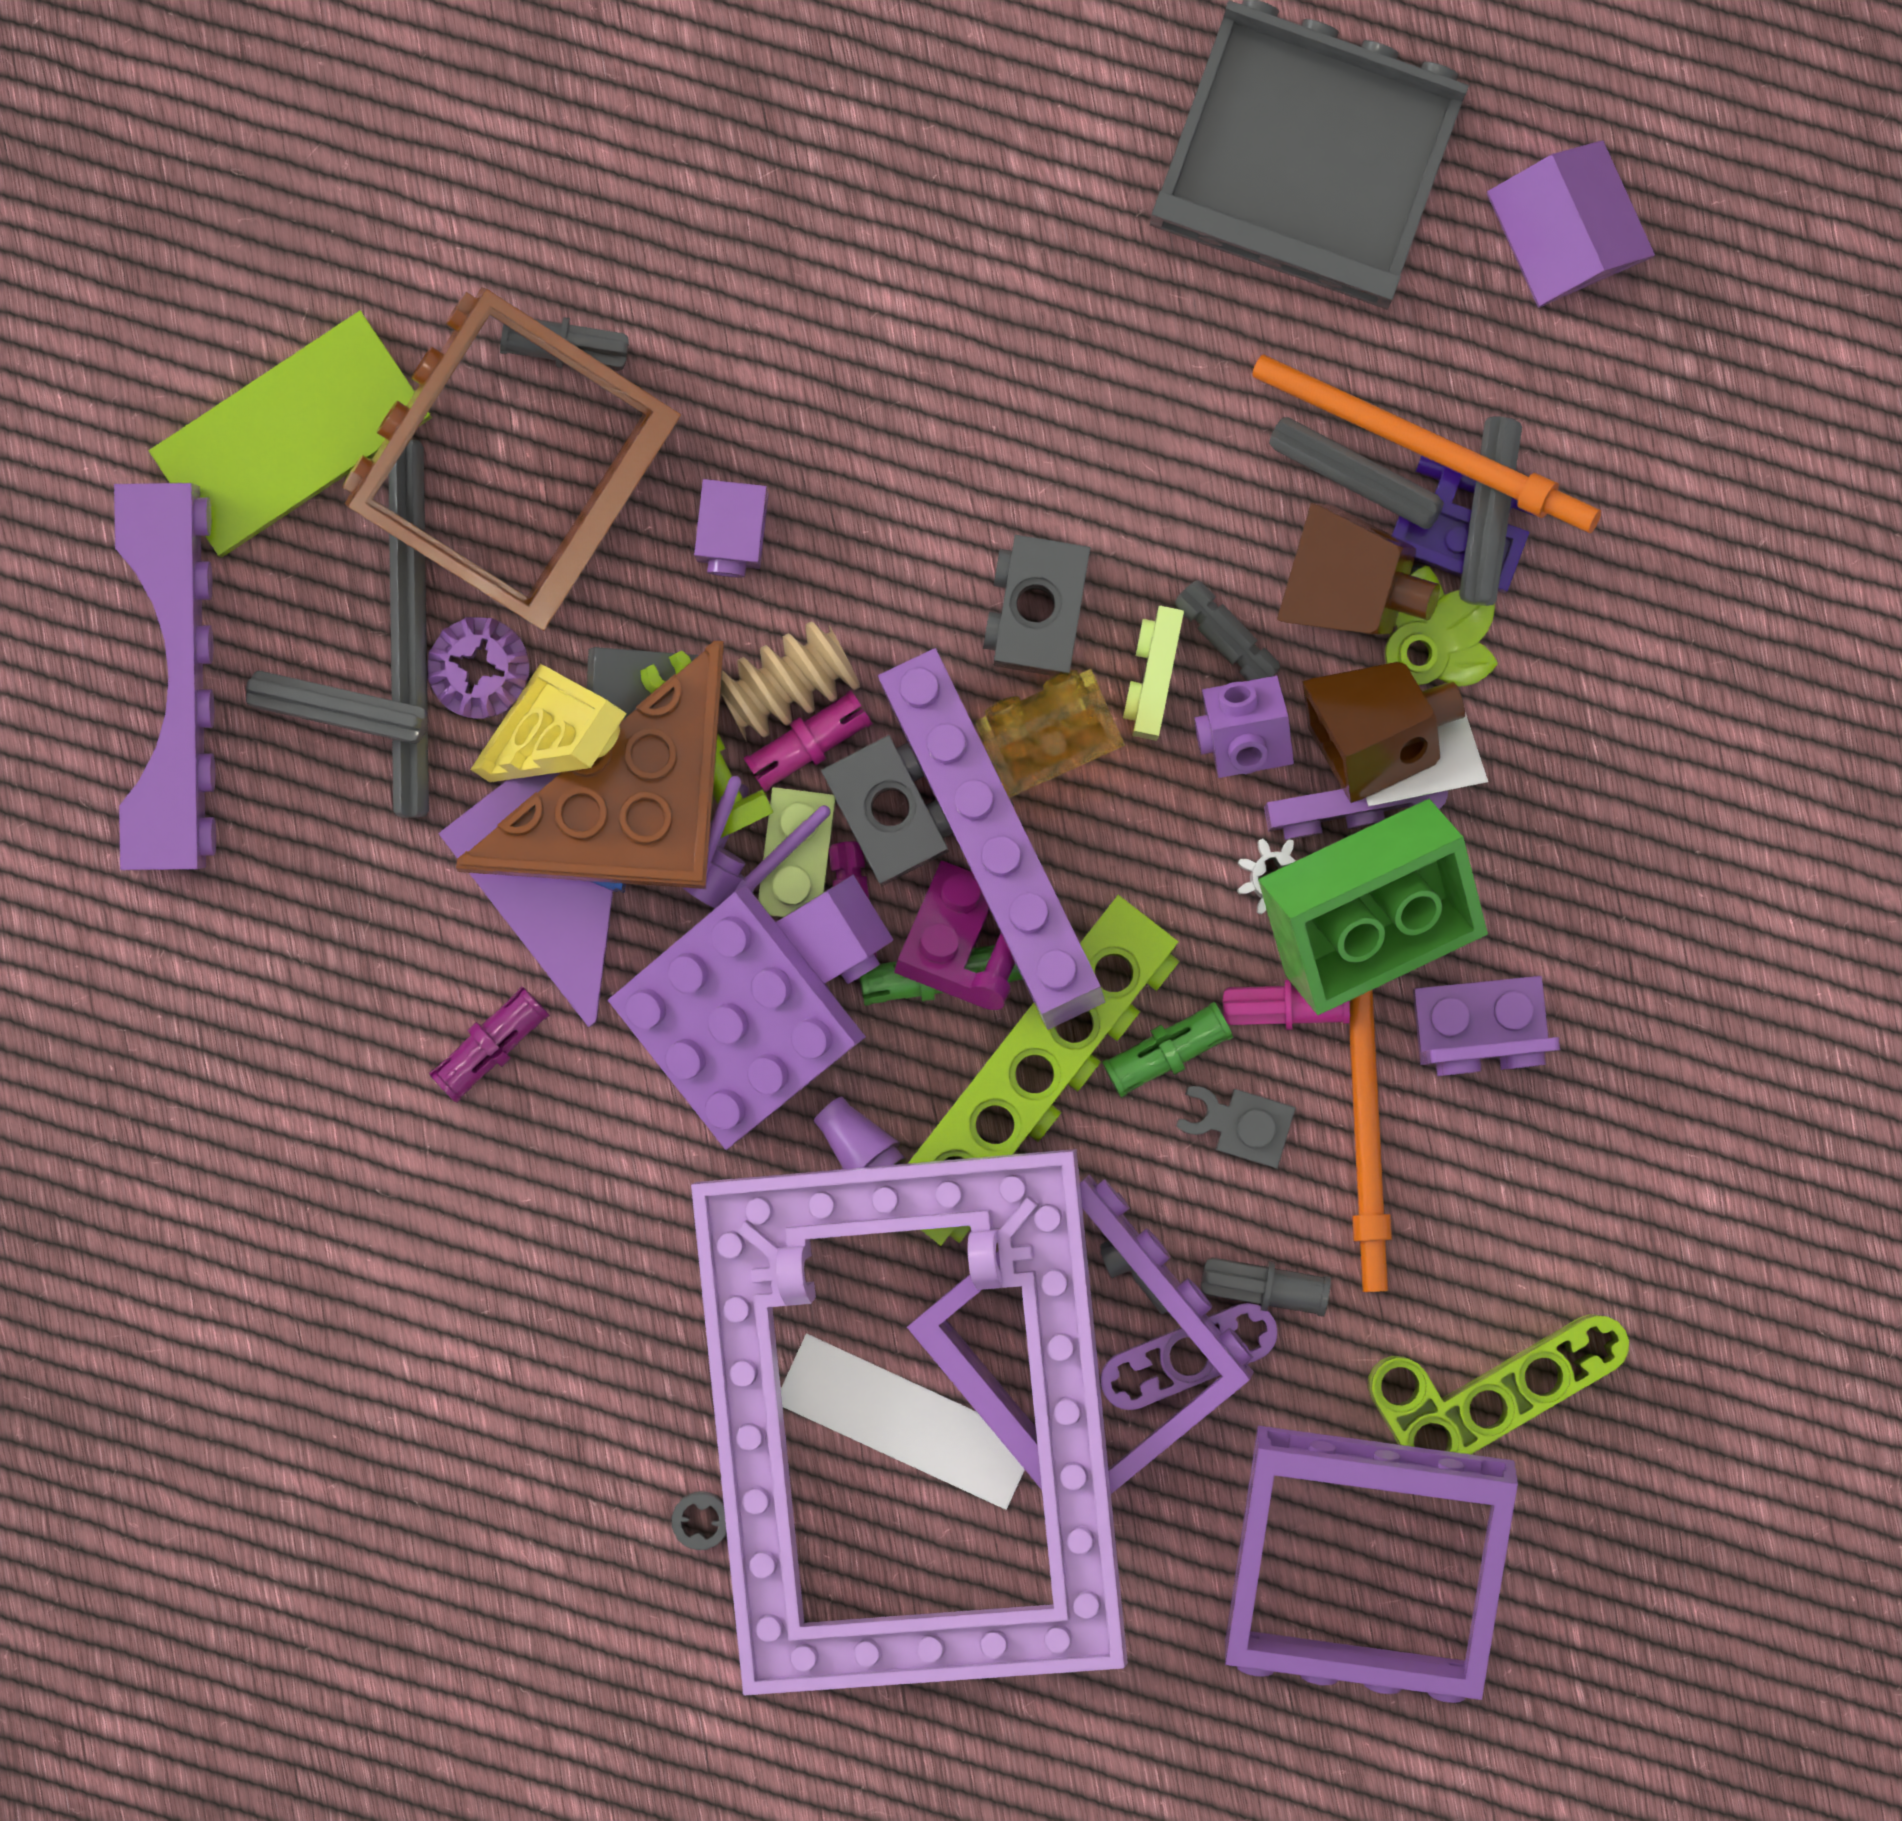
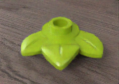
(1450, 637)

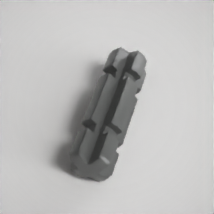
(1226, 632)

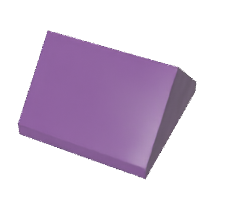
(1569, 222)

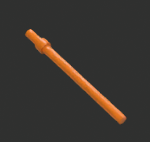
(1534, 493)
(1371, 1225)

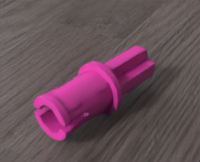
(1275, 1006)

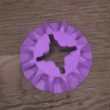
(492, 694)

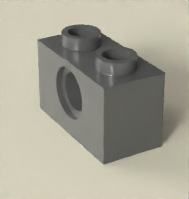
(1060, 573)
(857, 784)

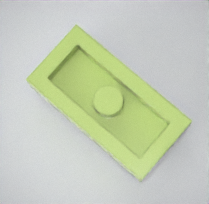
(1158, 644)
(805, 869)

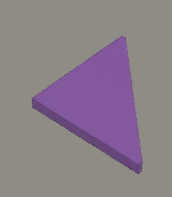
(556, 919)

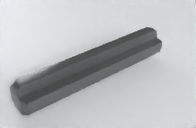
(1356, 472)
(1489, 516)
(336, 707)

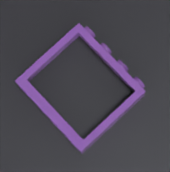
(1182, 1301)
(1380, 1468)

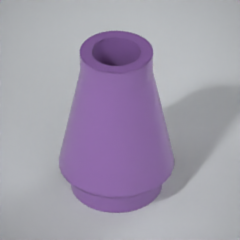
(855, 1138)

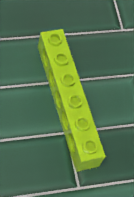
(1118, 932)

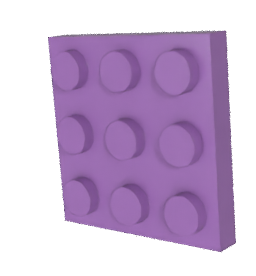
(736, 1017)

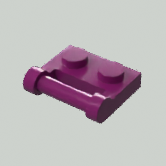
(946, 937)

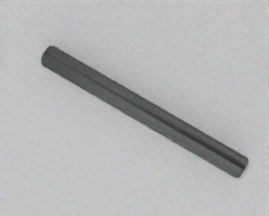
(409, 631)

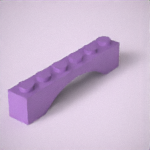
(161, 541)
(992, 839)

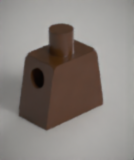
(1353, 576)
(1378, 725)

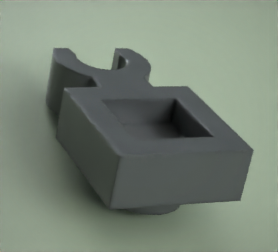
(1247, 1127)

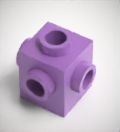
(1245, 727)

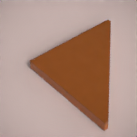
(637, 809)

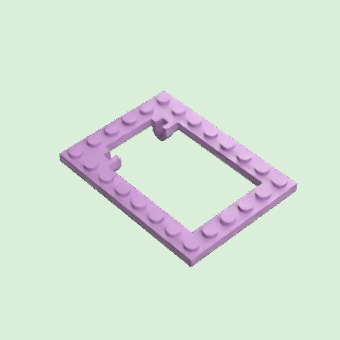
(753, 1259)

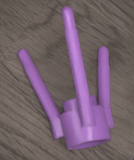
(725, 867)

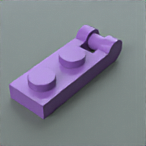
(1303, 814)

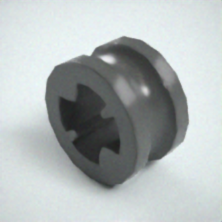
(698, 1540)

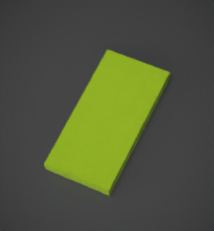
(287, 432)

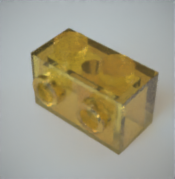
(1048, 731)

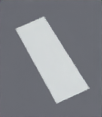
(900, 1420)

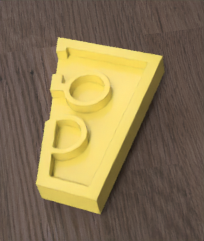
(550, 730)

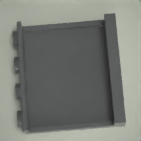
(1309, 152)

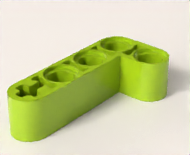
(1505, 1379)

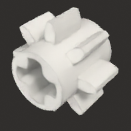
(1257, 869)

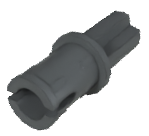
(603, 345)
(1265, 1286)

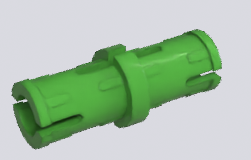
(1167, 1049)

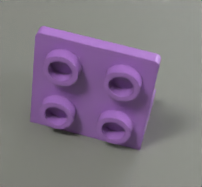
(1483, 1022)

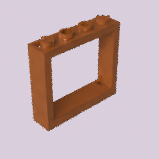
(599, 510)

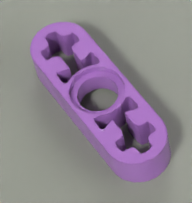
(1150, 1388)

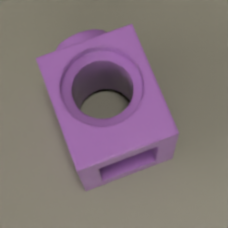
(731, 527)

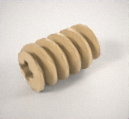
(787, 680)

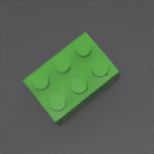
(1373, 906)

